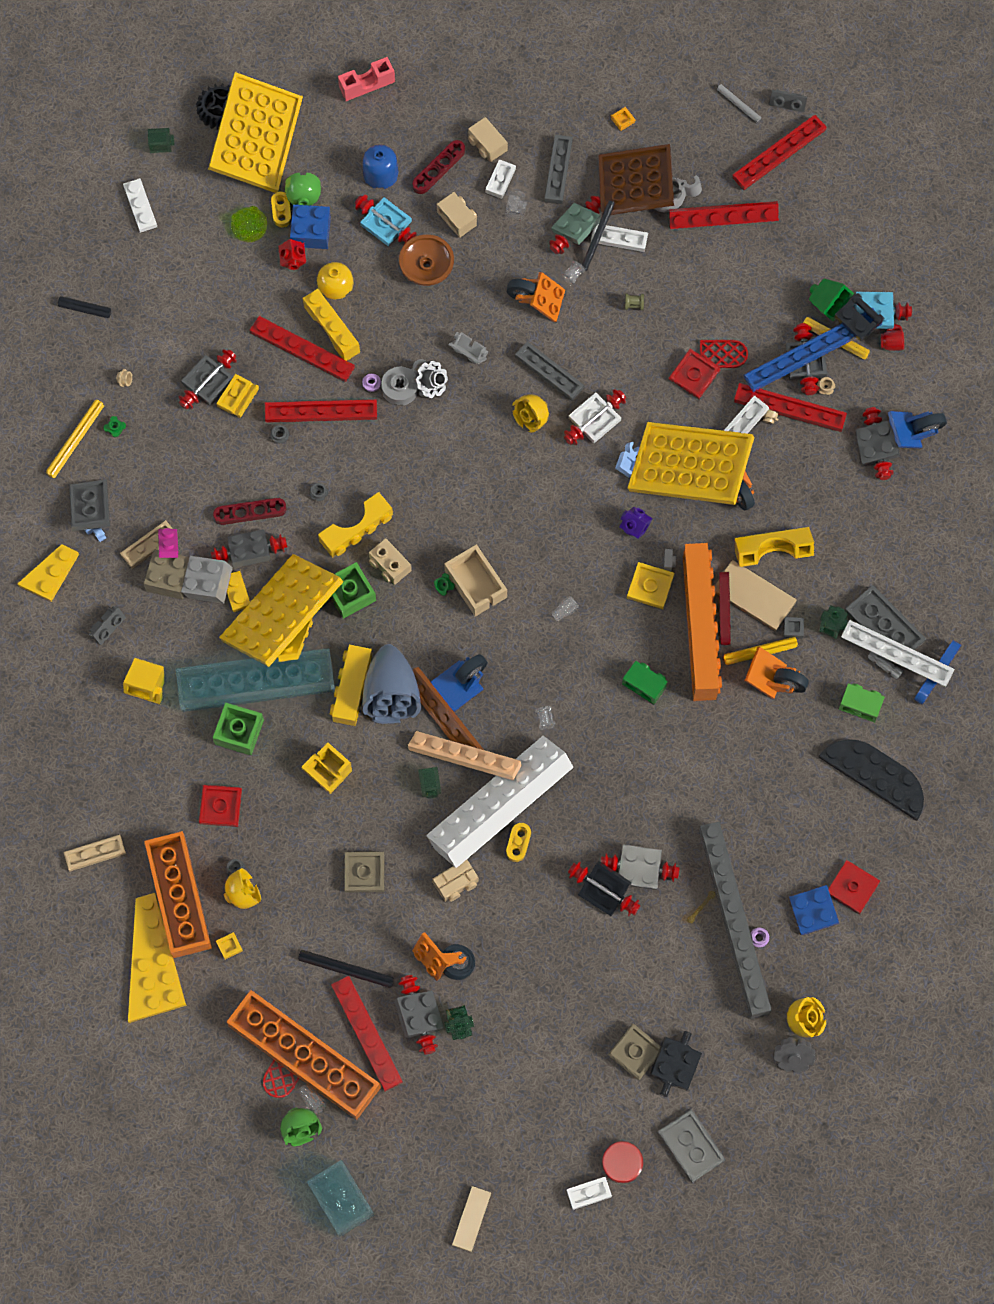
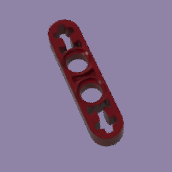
(440, 168)
(249, 508)
(725, 626)

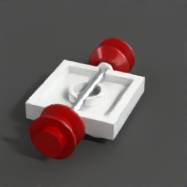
(595, 417)

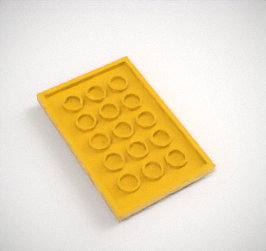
(255, 132)
(691, 463)
(281, 609)

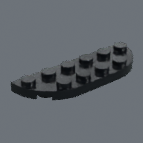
(877, 774)

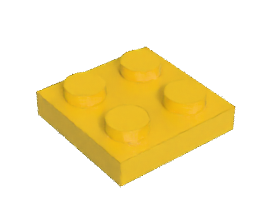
(650, 585)

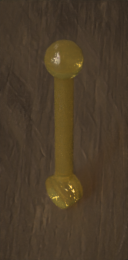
(711, 895)

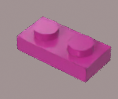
(168, 543)

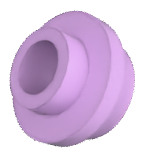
(371, 387)
(759, 931)

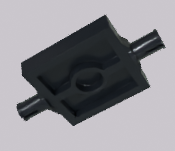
(675, 1064)

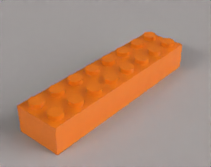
(701, 622)
(303, 1054)

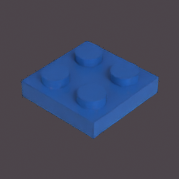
(814, 910)

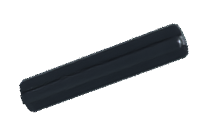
(84, 307)

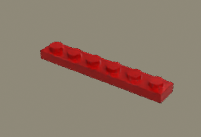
(779, 152)
(723, 215)
(302, 348)
(793, 408)
(320, 411)
(366, 1033)

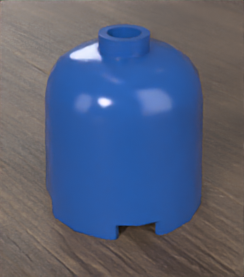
(380, 166)

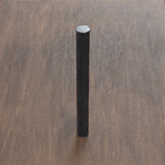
(597, 236)

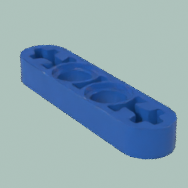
(929, 684)

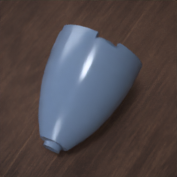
(390, 683)

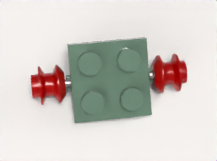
(575, 224)

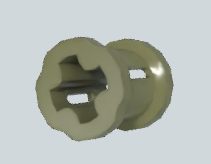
(634, 301)

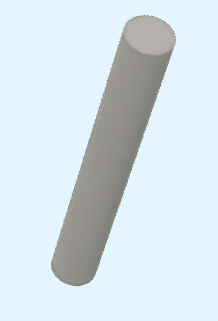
(736, 101)

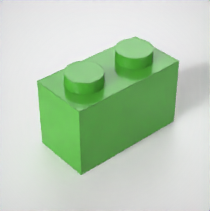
(861, 702)

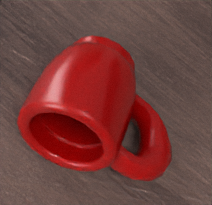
(893, 339)

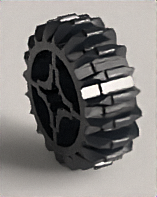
(213, 114)

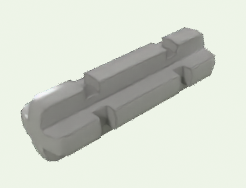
(886, 665)

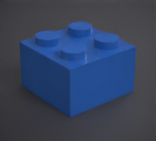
(311, 225)

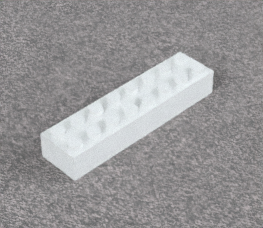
(499, 802)

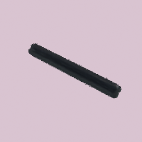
(345, 968)

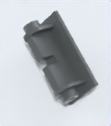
(788, 101)
(112, 619)

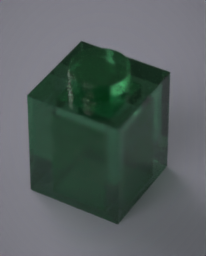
(160, 140)
(429, 782)

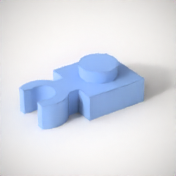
(627, 460)

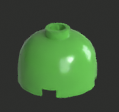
(303, 189)
(299, 1126)

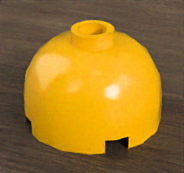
(335, 280)
(530, 408)
(241, 891)
(806, 1017)

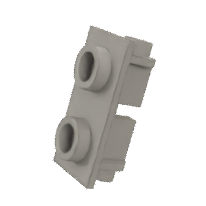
(475, 353)

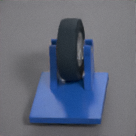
(911, 429)
(461, 681)

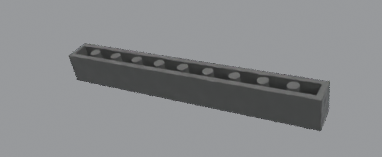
(735, 920)

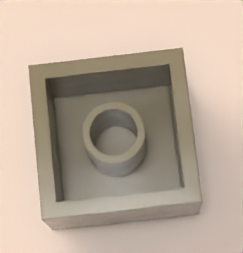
(166, 575)

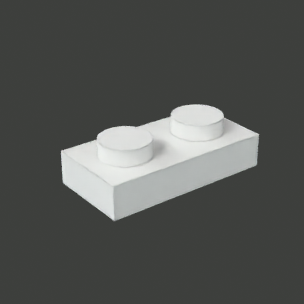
(500, 179)
(589, 1193)

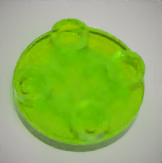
(249, 224)

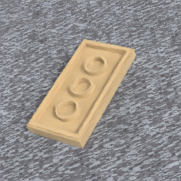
(757, 596)

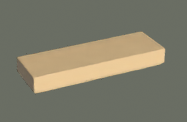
(143, 547)
(94, 853)
(471, 1219)

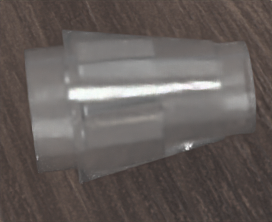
(565, 608)
(312, 1099)

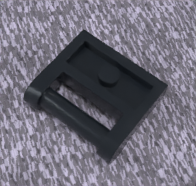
(854, 321)

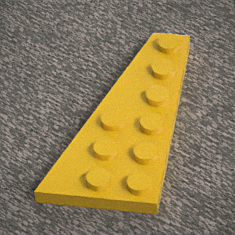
(154, 976)

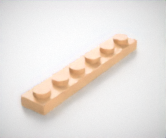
(464, 755)

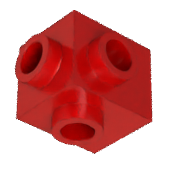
(292, 254)

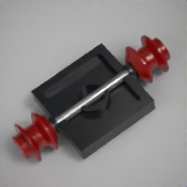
(604, 888)

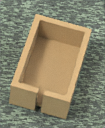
(475, 580)

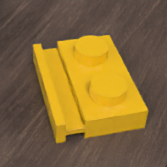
(237, 396)

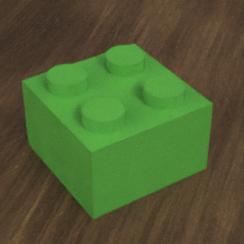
(353, 592)
(238, 729)

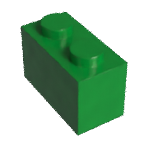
(645, 682)

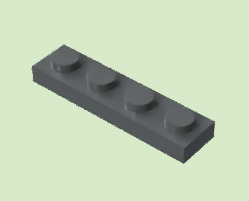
(558, 169)
(549, 371)

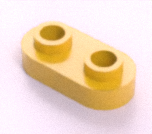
(281, 210)
(518, 843)

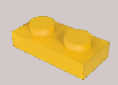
(237, 592)

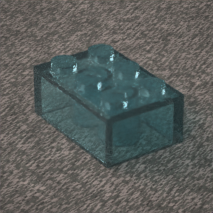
(340, 1198)

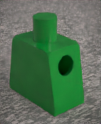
(830, 297)

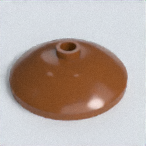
(422, 251)

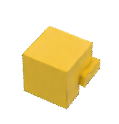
(145, 681)
(328, 768)

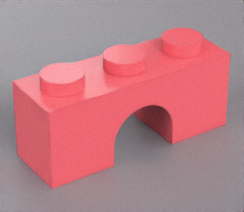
(378, 76)

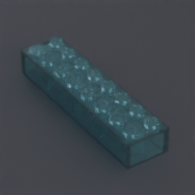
(253, 682)

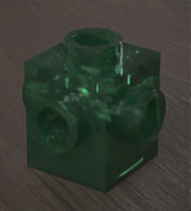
(833, 621)
(458, 1023)

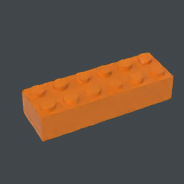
(178, 894)

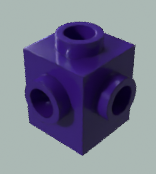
(635, 522)

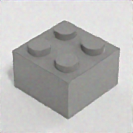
(206, 579)

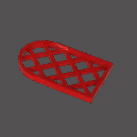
(702, 342)
(280, 1077)

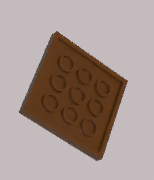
(636, 179)

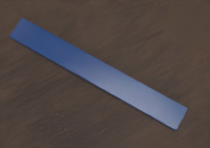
(800, 356)

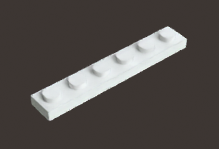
(897, 653)

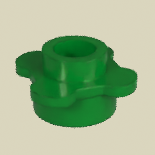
(115, 432)
(439, 584)

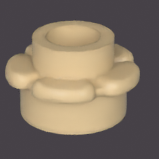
(124, 378)
(826, 381)
(770, 417)

